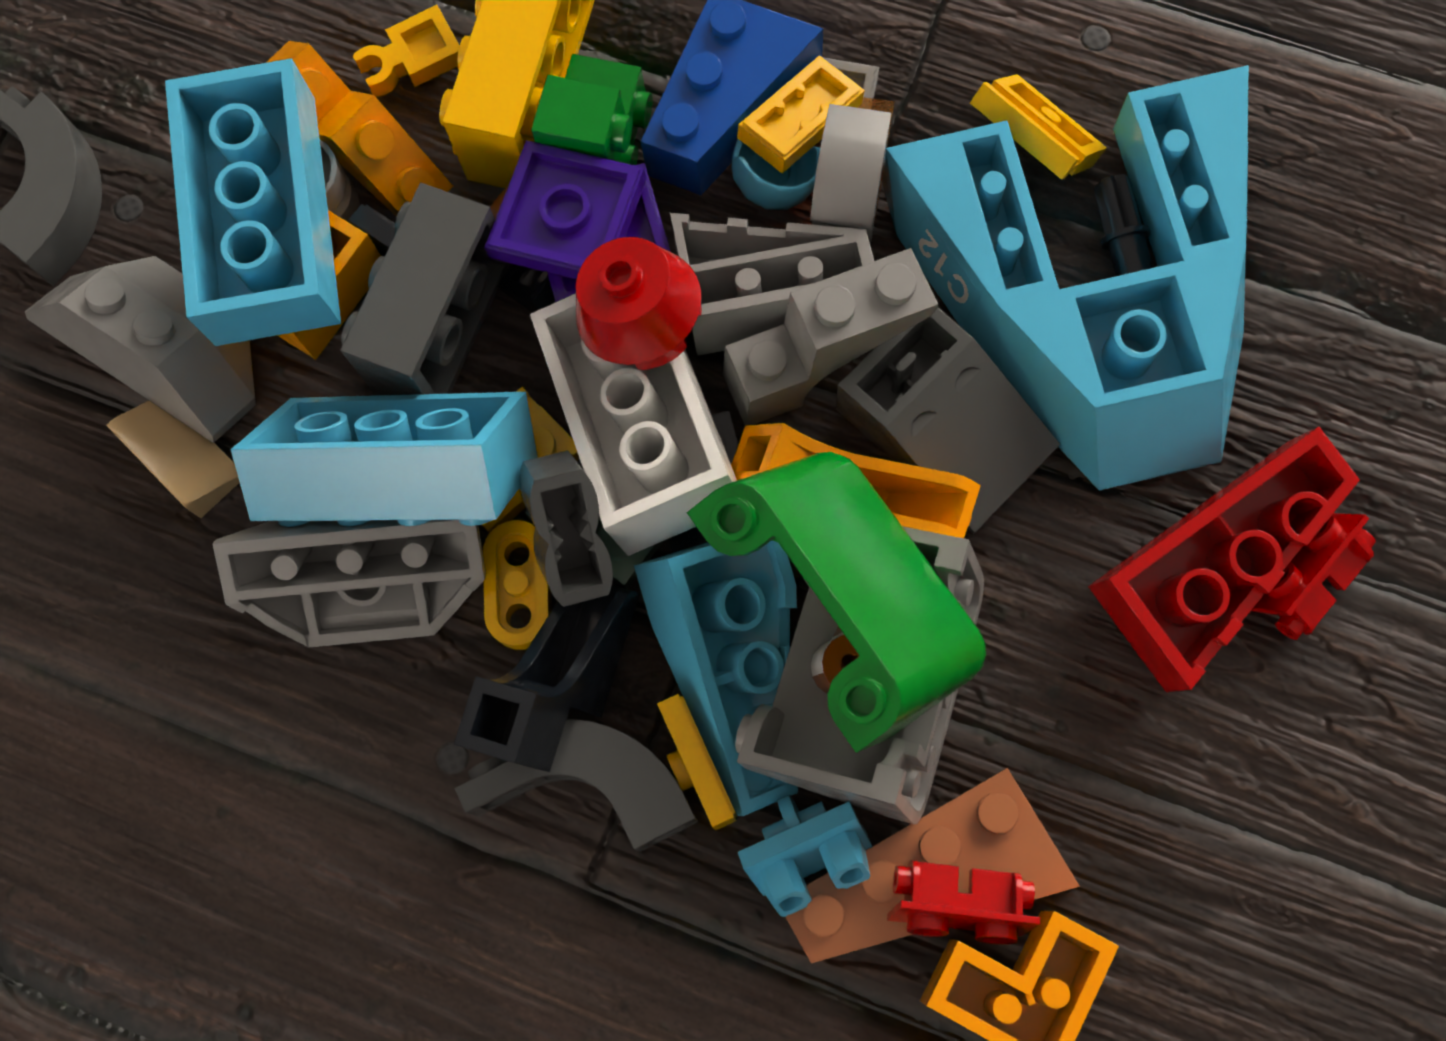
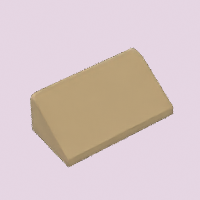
(177, 456)

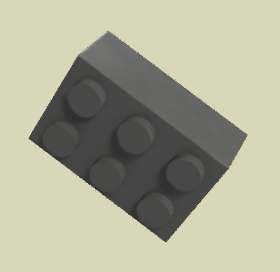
(425, 297)

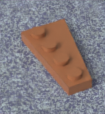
(980, 830)

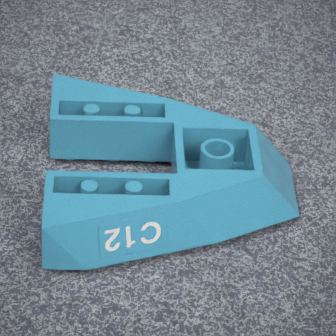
(1116, 368)

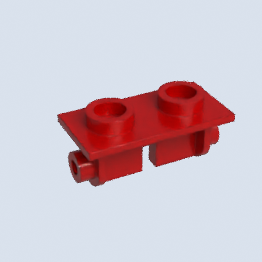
(1333, 554)
(989, 908)

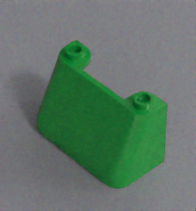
(869, 577)

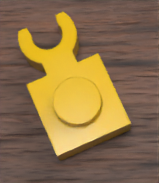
(418, 47)

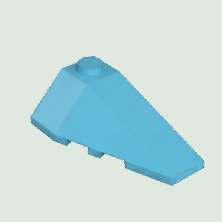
(727, 646)

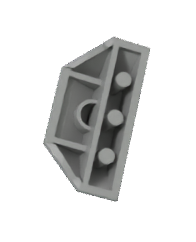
(137, 330)
(351, 581)

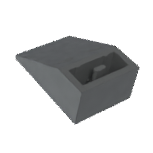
(946, 408)

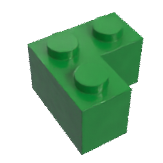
(594, 109)

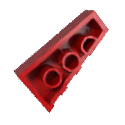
(1209, 569)

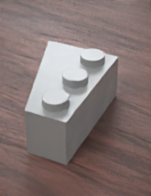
(752, 270)

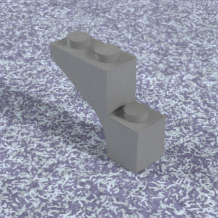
(823, 331)

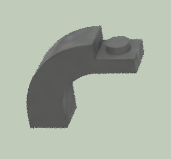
(60, 191)
(603, 757)

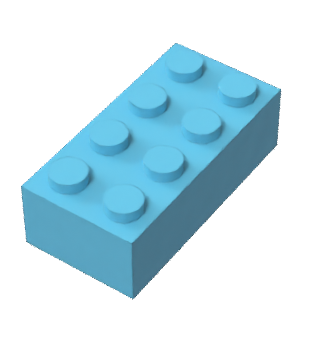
(251, 203)
(386, 458)

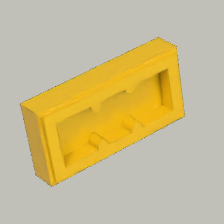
(797, 113)
(693, 763)

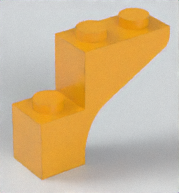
(364, 133)
(914, 494)

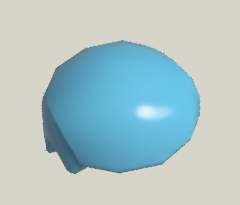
(768, 186)

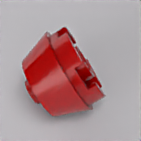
(636, 303)

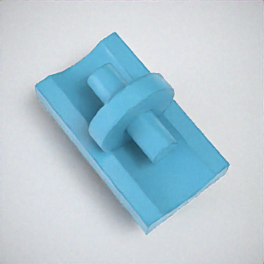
(802, 846)

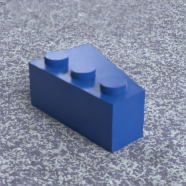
(724, 74)

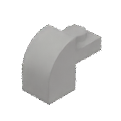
(850, 168)

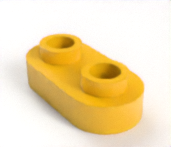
(512, 586)

